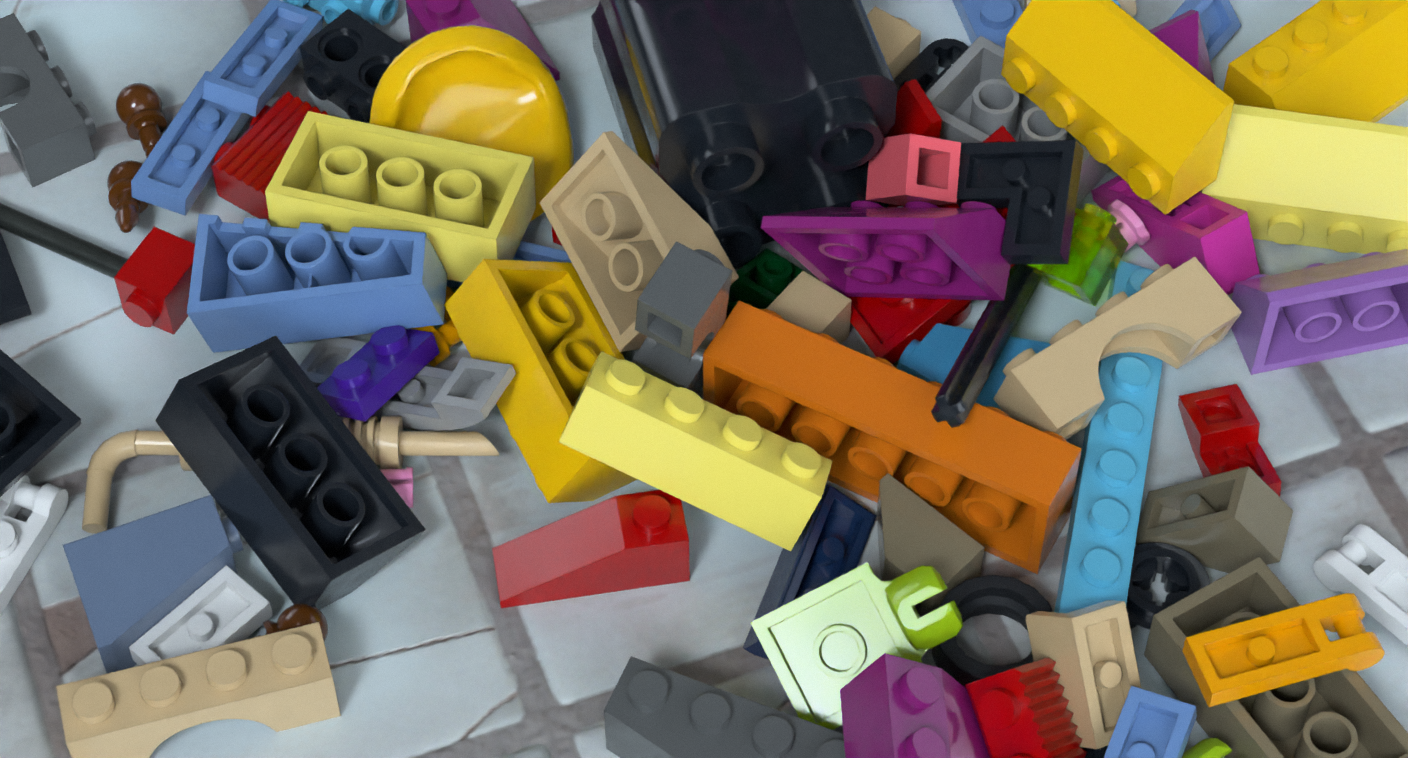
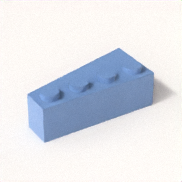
(309, 282)

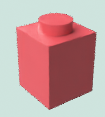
(914, 170)

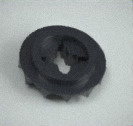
(1179, 573)

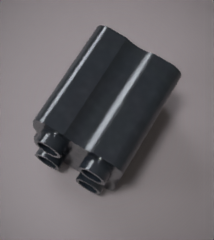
(748, 104)

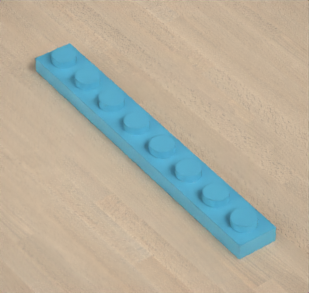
(1111, 473)

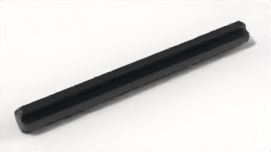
(984, 348)

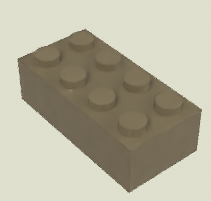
(1307, 719)

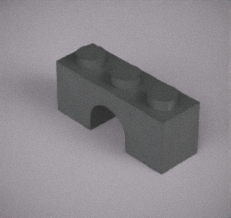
(45, 127)
(681, 315)

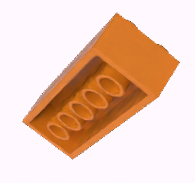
(987, 476)

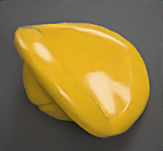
(480, 92)

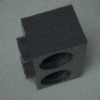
(347, 63)

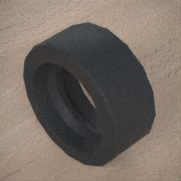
(986, 596)

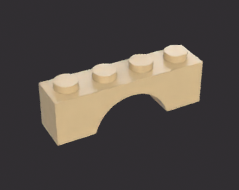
(1170, 318)
(262, 679)

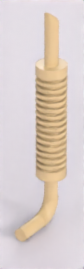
(382, 441)

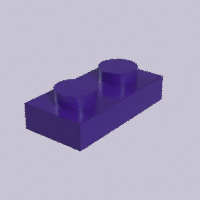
(378, 371)

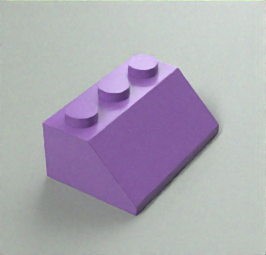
(1322, 311)

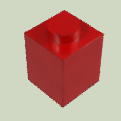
(157, 281)

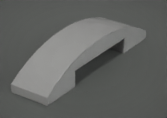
(434, 396)

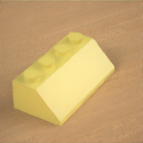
(1316, 179)
(696, 451)

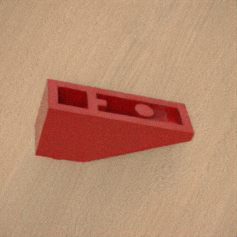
(599, 550)

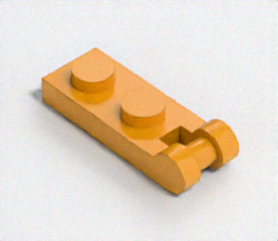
(1281, 649)

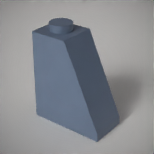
(146, 570)

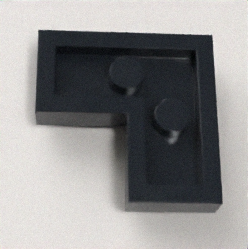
(1036, 185)

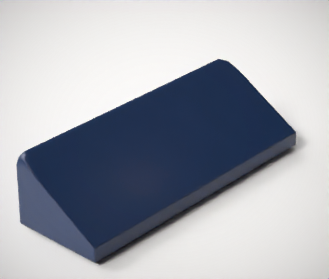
(824, 551)

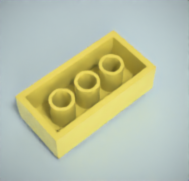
(380, 177)

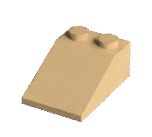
(619, 228)

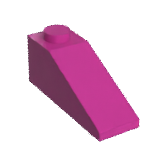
(1197, 228)

